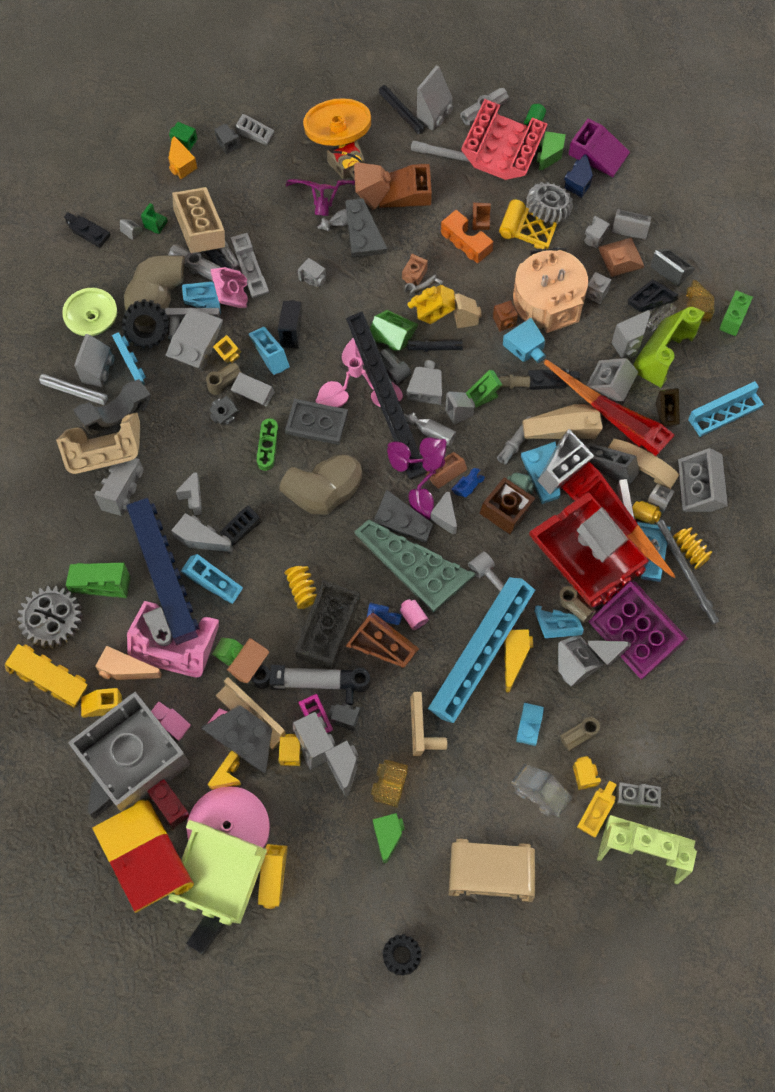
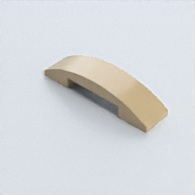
(648, 463)

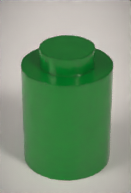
(537, 112)

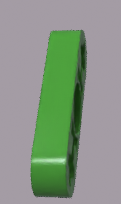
(270, 451)

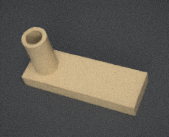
(420, 742)

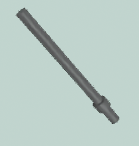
(706, 604)

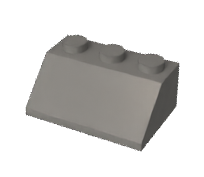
(702, 481)

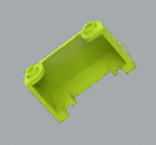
(655, 356)

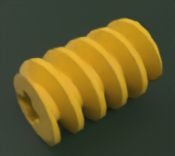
(692, 547)
(300, 586)

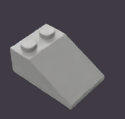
(433, 100)
(195, 339)

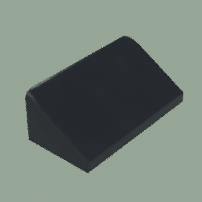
(205, 934)

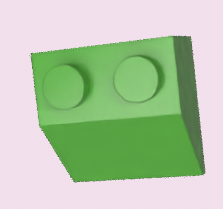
(392, 329)

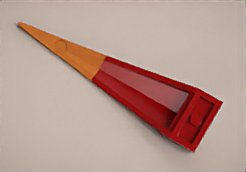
(635, 426)
(592, 481)

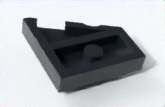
(652, 296)

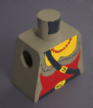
(343, 159)

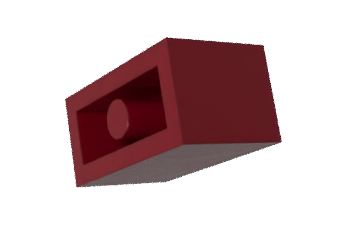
(168, 803)

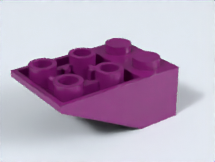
(600, 147)

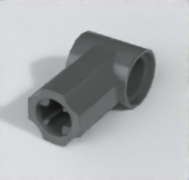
(396, 370)

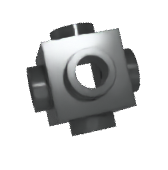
(229, 414)

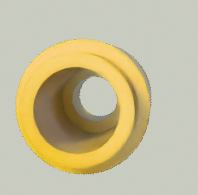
(646, 512)

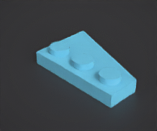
(129, 358)
(535, 462)
(652, 531)

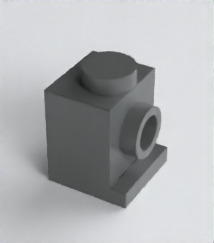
(227, 138)
(344, 716)

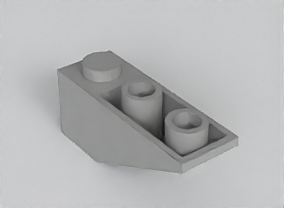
(196, 535)

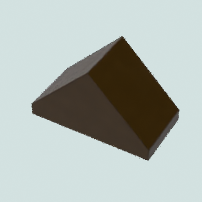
(668, 407)

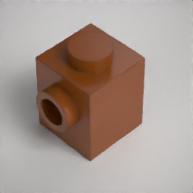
(505, 316)

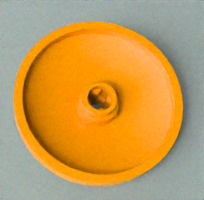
(337, 122)

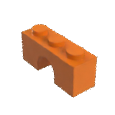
(475, 246)

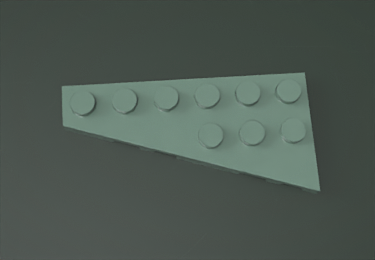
(420, 569)

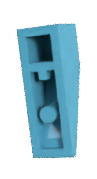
(269, 350)
(211, 578)

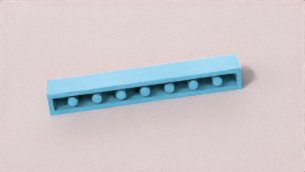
(481, 649)

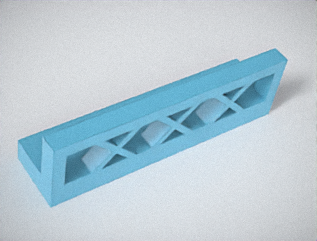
(723, 403)

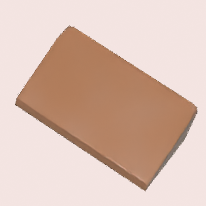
(453, 467)
(248, 661)

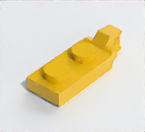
(597, 810)

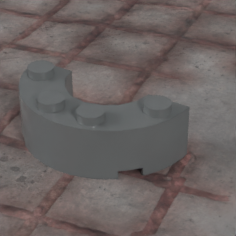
(107, 419)

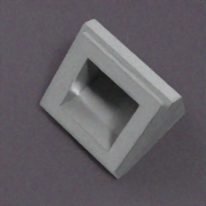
(130, 228)

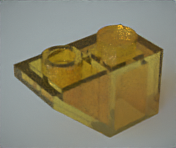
(701, 299)

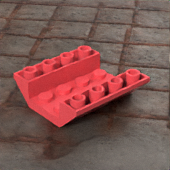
(502, 144)

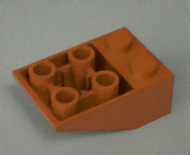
(409, 187)

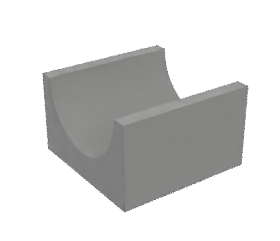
(129, 752)

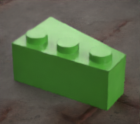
(99, 579)

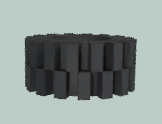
(411, 964)

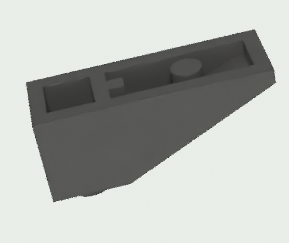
(614, 463)

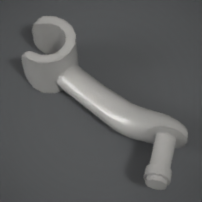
(413, 288)

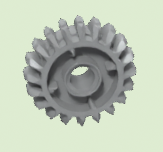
(549, 202)

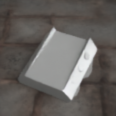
(601, 535)

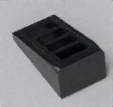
(242, 515)

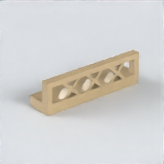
(232, 696)

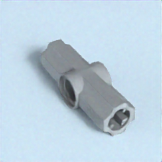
(498, 96)
(201, 266)

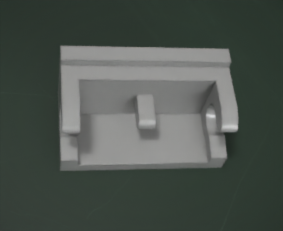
(253, 389)

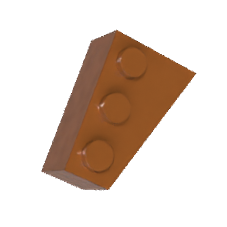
(382, 641)

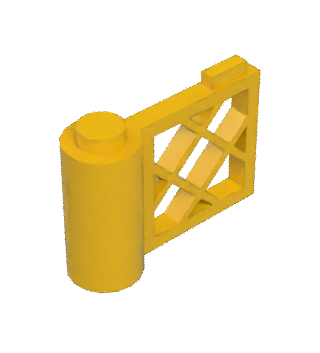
(513, 224)

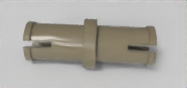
(514, 381)

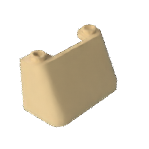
(87, 454)
(492, 870)

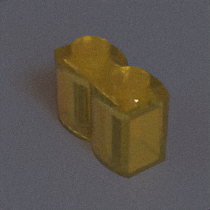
(390, 783)

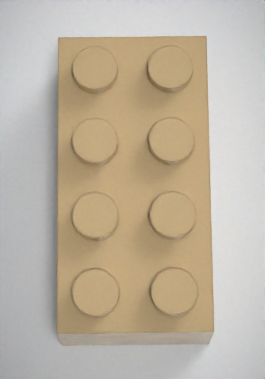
(198, 220)

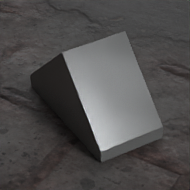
(660, 497)
(444, 514)
(609, 650)

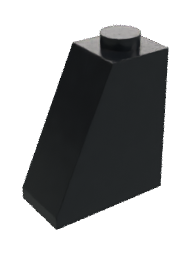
(290, 324)

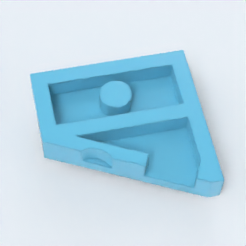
(201, 295)
(558, 623)

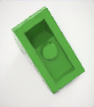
(484, 389)

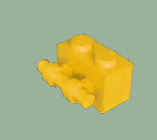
(433, 303)

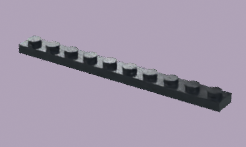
(384, 390)

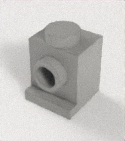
(597, 232)
(312, 273)

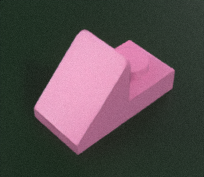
(171, 721)

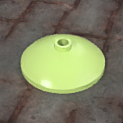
(88, 304)

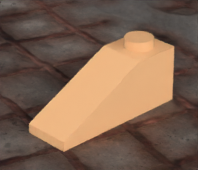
(124, 667)

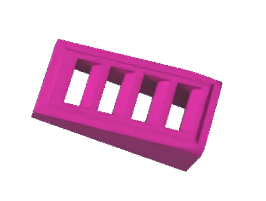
(311, 699)

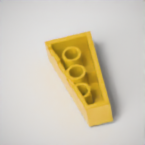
(46, 675)

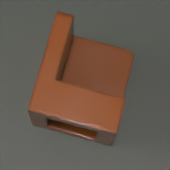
(481, 216)

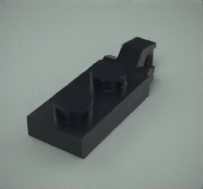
(87, 229)
(548, 379)

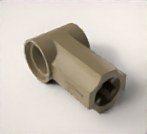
(223, 378)
(576, 605)
(579, 735)

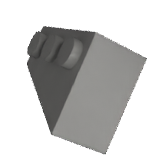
(564, 462)
(119, 486)

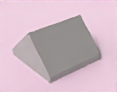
(631, 224)

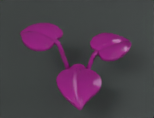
(322, 204)
(433, 455)

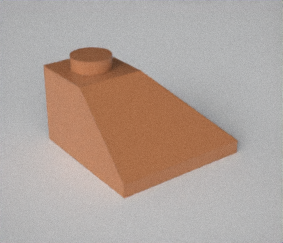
(371, 183)
(621, 257)

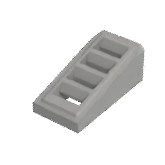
(243, 128)

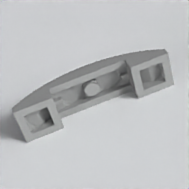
(249, 265)

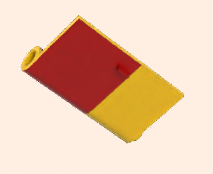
(142, 855)

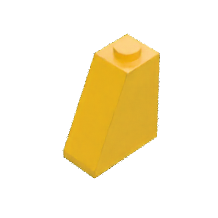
(272, 876)

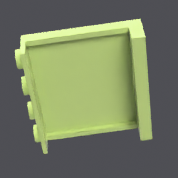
(221, 871)

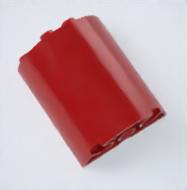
(589, 576)

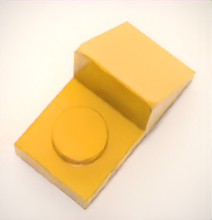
(222, 777)

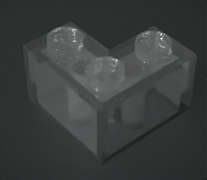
(541, 789)

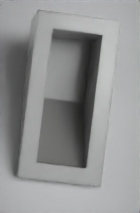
(459, 406)

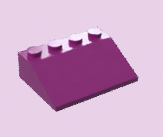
(638, 620)

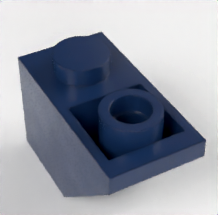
(580, 178)

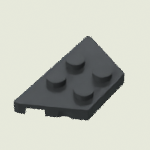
(243, 735)

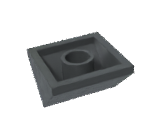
(671, 266)

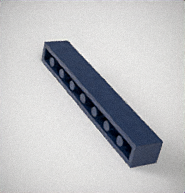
(162, 572)

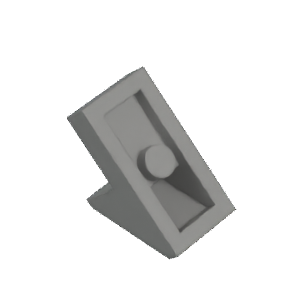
(191, 490)

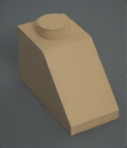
(466, 311)

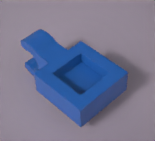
(467, 484)
(382, 612)

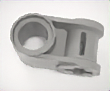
(158, 623)

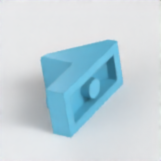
(530, 724)

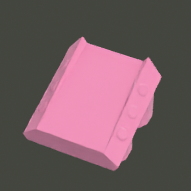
(230, 287)

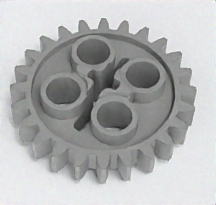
(41, 632)

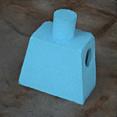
(525, 342)

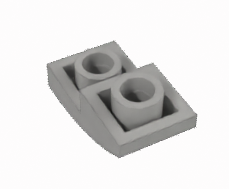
(638, 795)

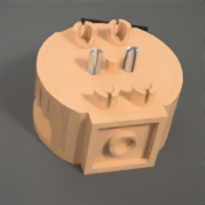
(550, 288)

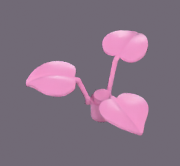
(334, 394)

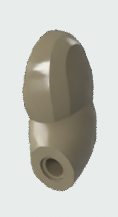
(154, 281)
(325, 487)

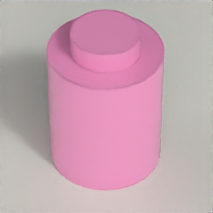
(413, 614)

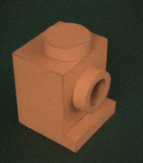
(415, 270)

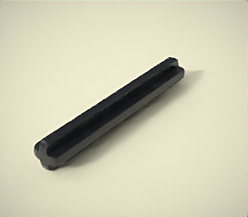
(402, 110)

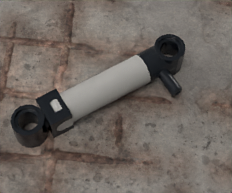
(282, 678)

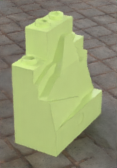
(631, 836)

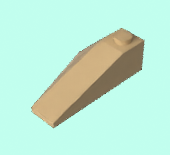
(579, 418)

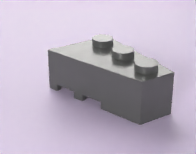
(362, 230)

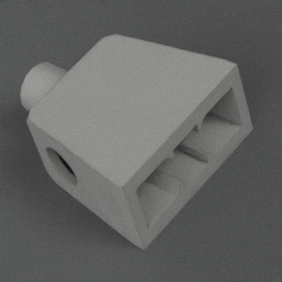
(426, 384)

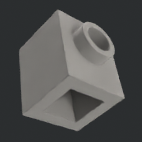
(598, 288)

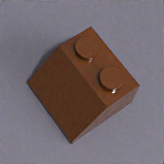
(506, 505)

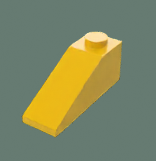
(515, 651)

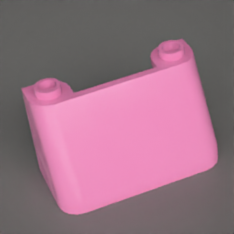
(185, 658)

